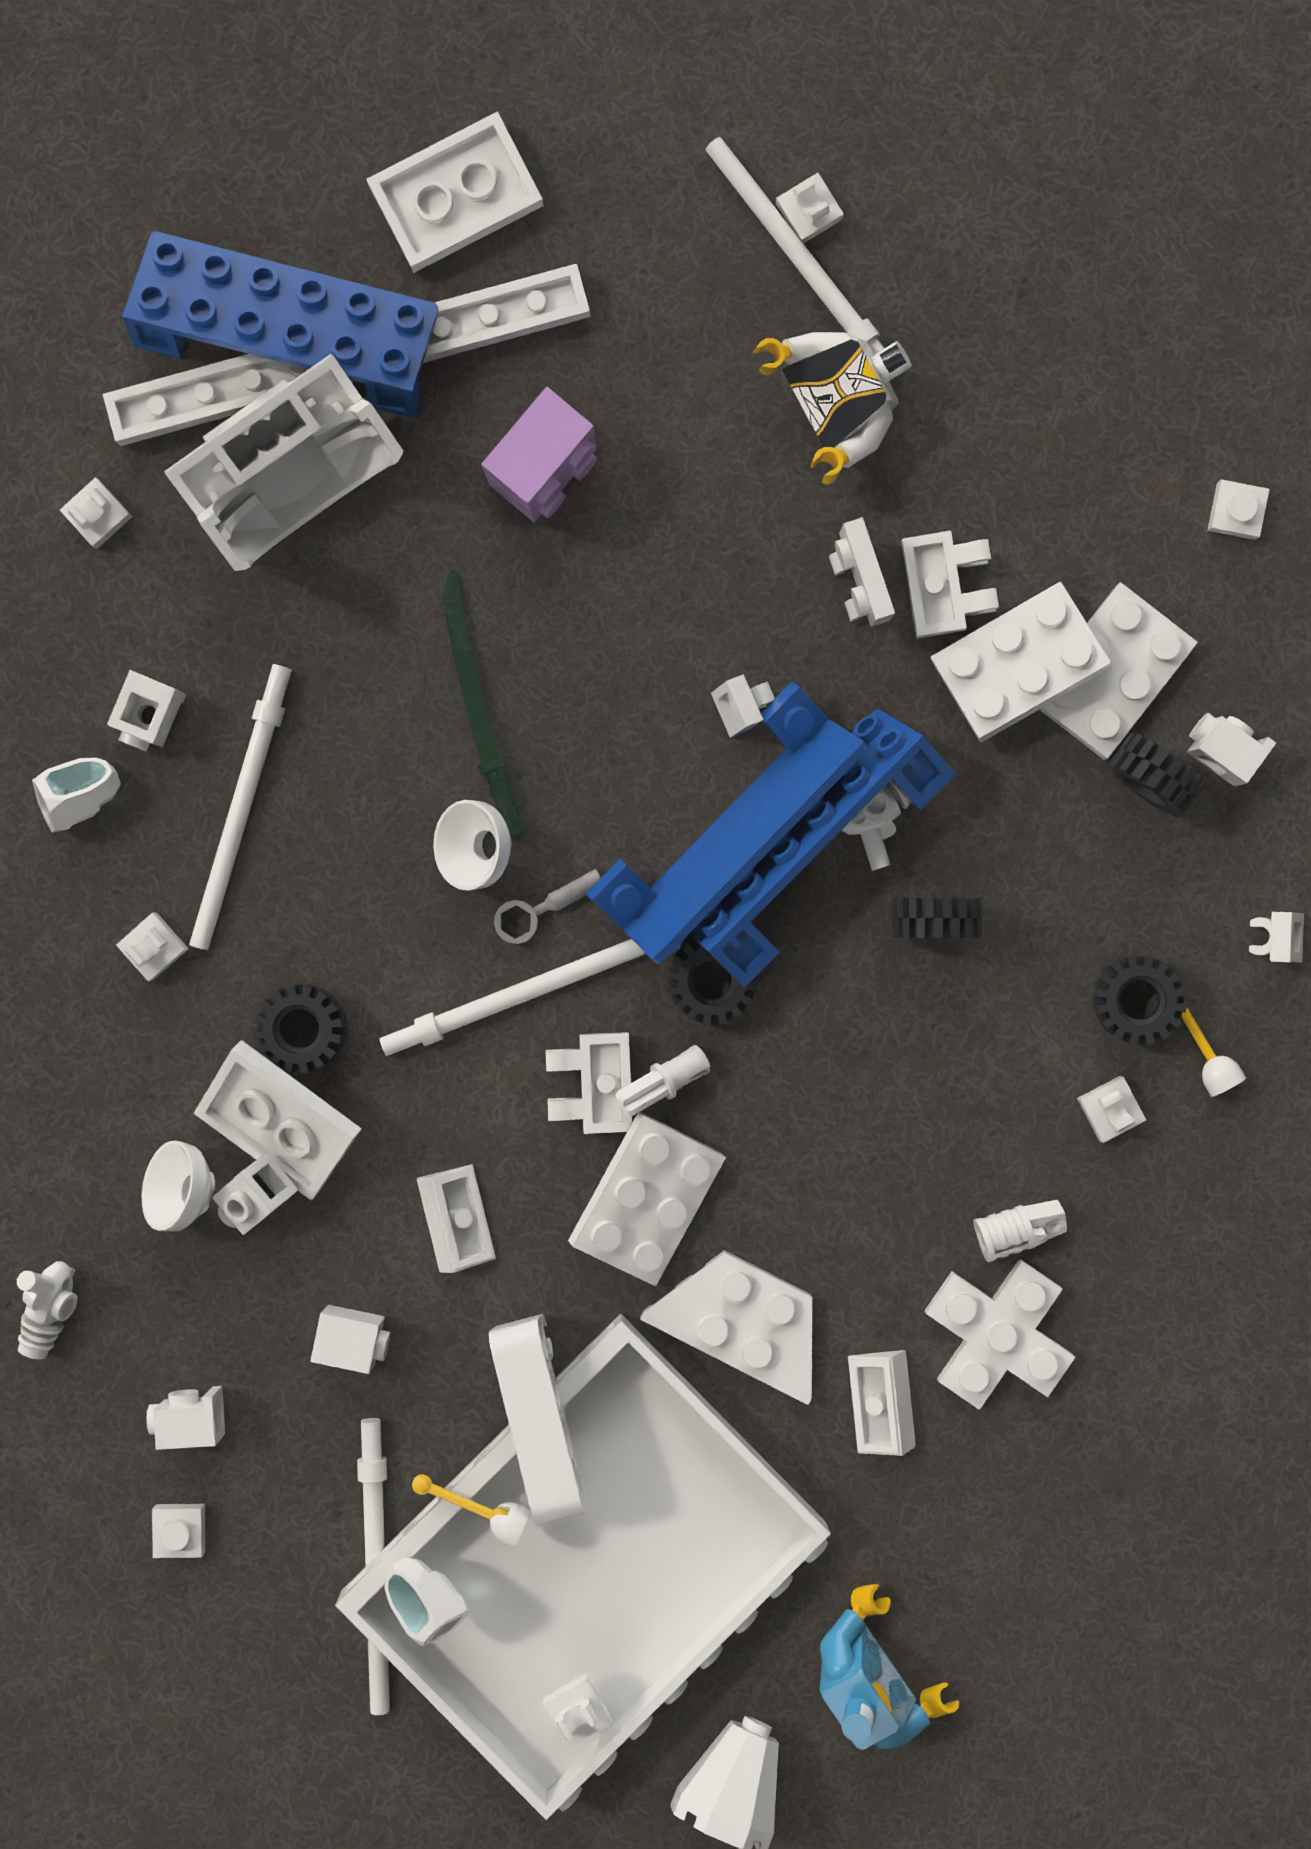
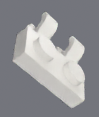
(935, 585)
(870, 595)
(604, 1071)

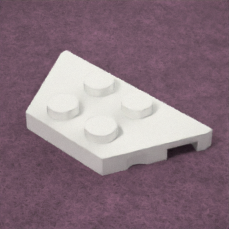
(743, 1321)

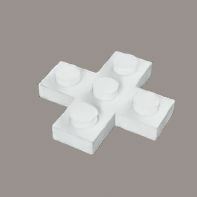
(999, 1334)

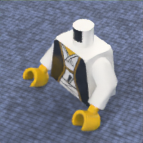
(840, 390)

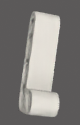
(537, 1419)

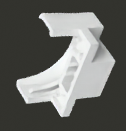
(283, 461)

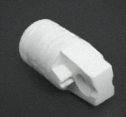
(1019, 1228)

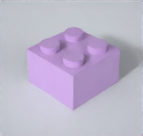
(541, 456)

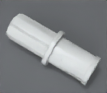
(663, 1081)

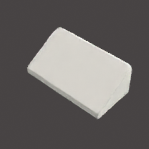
(456, 1219)
(882, 1403)

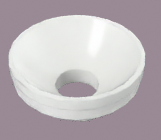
(460, 841)
(176, 1187)

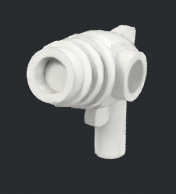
(876, 823)
(47, 1304)

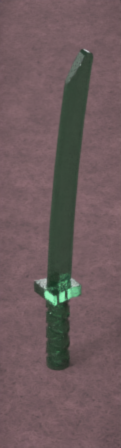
(492, 763)

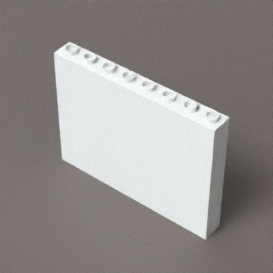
(635, 1592)

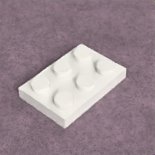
(455, 192)
(1143, 657)
(1021, 662)
(275, 1114)
(646, 1199)

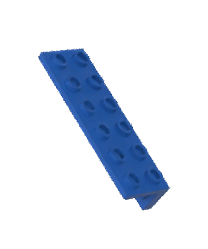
(280, 316)
(892, 755)
(727, 852)

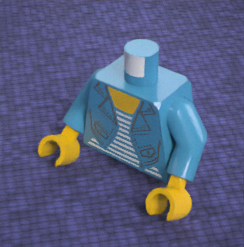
(866, 1687)

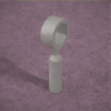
(555, 901)

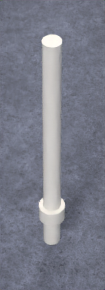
(792, 245)
(267, 714)
(431, 1028)
(371, 1472)

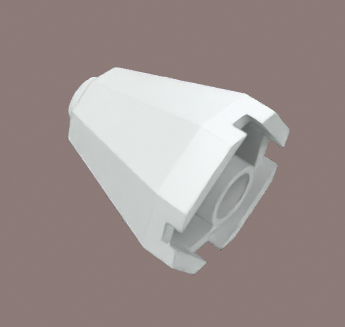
(734, 1786)

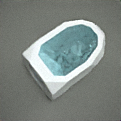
(75, 791)
(423, 1600)

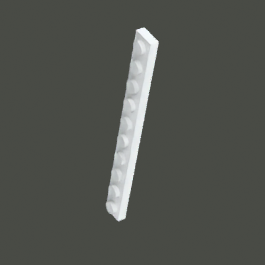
(232, 384)

